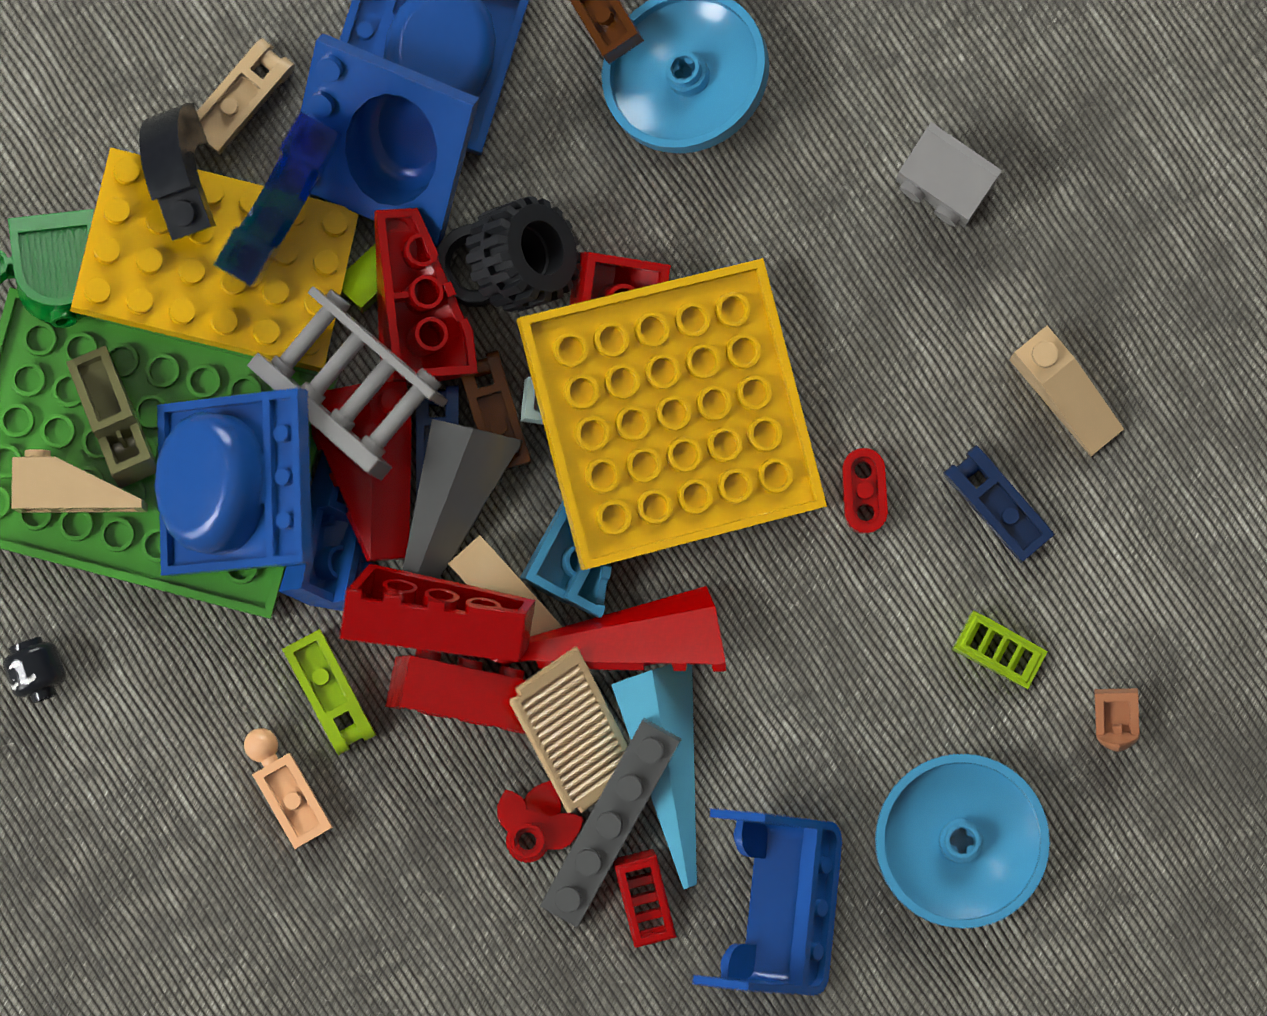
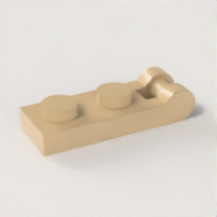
(242, 94)

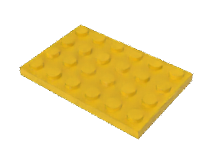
(172, 288)

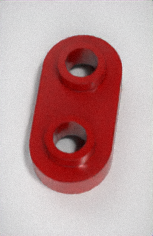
(864, 491)

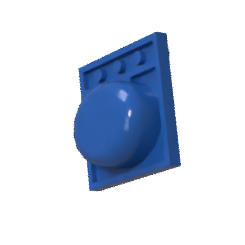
(447, 40)
(398, 132)
(234, 483)

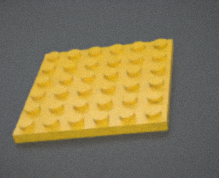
(671, 413)

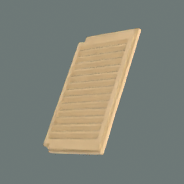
(570, 729)

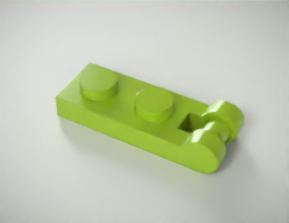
(328, 690)

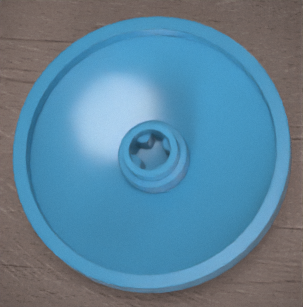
(690, 76)
(962, 841)

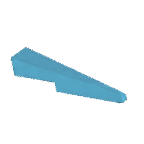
(667, 701)

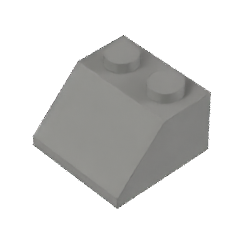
(947, 176)

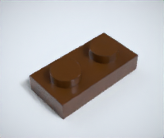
(608, 26)

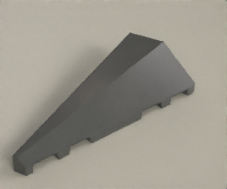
(455, 482)

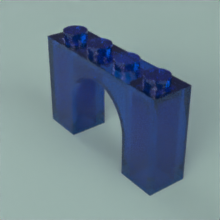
(267, 224)

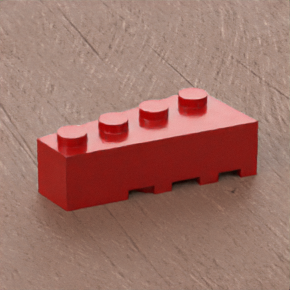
(435, 615)
(455, 690)

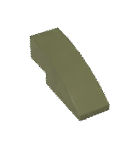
(112, 417)

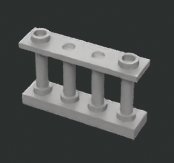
(339, 423)

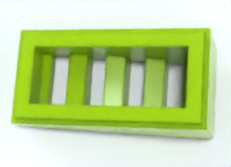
(967, 634)

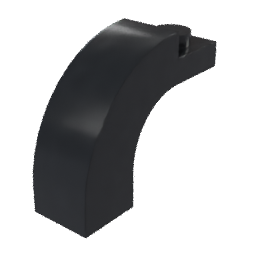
(171, 172)

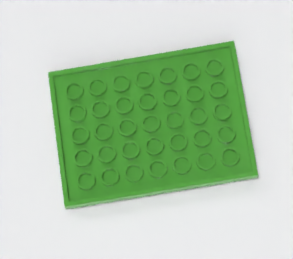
(46, 413)

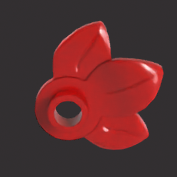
(539, 815)

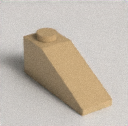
(1066, 390)
(56, 486)

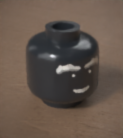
(34, 669)

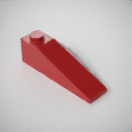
(416, 301)

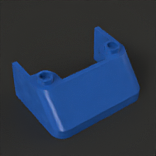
(788, 906)

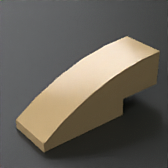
(483, 568)

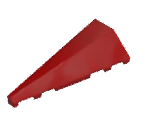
(667, 630)

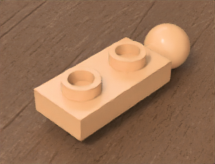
(286, 789)

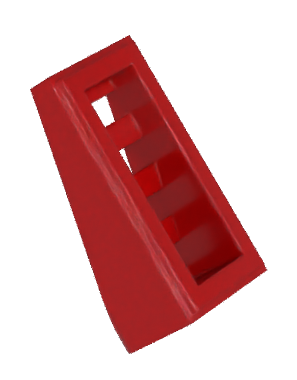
(636, 862)

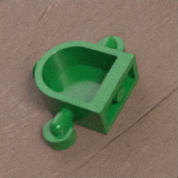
(47, 262)

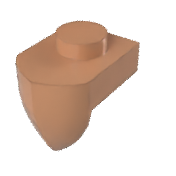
(1117, 718)

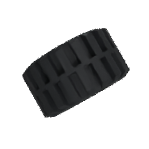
(498, 258)

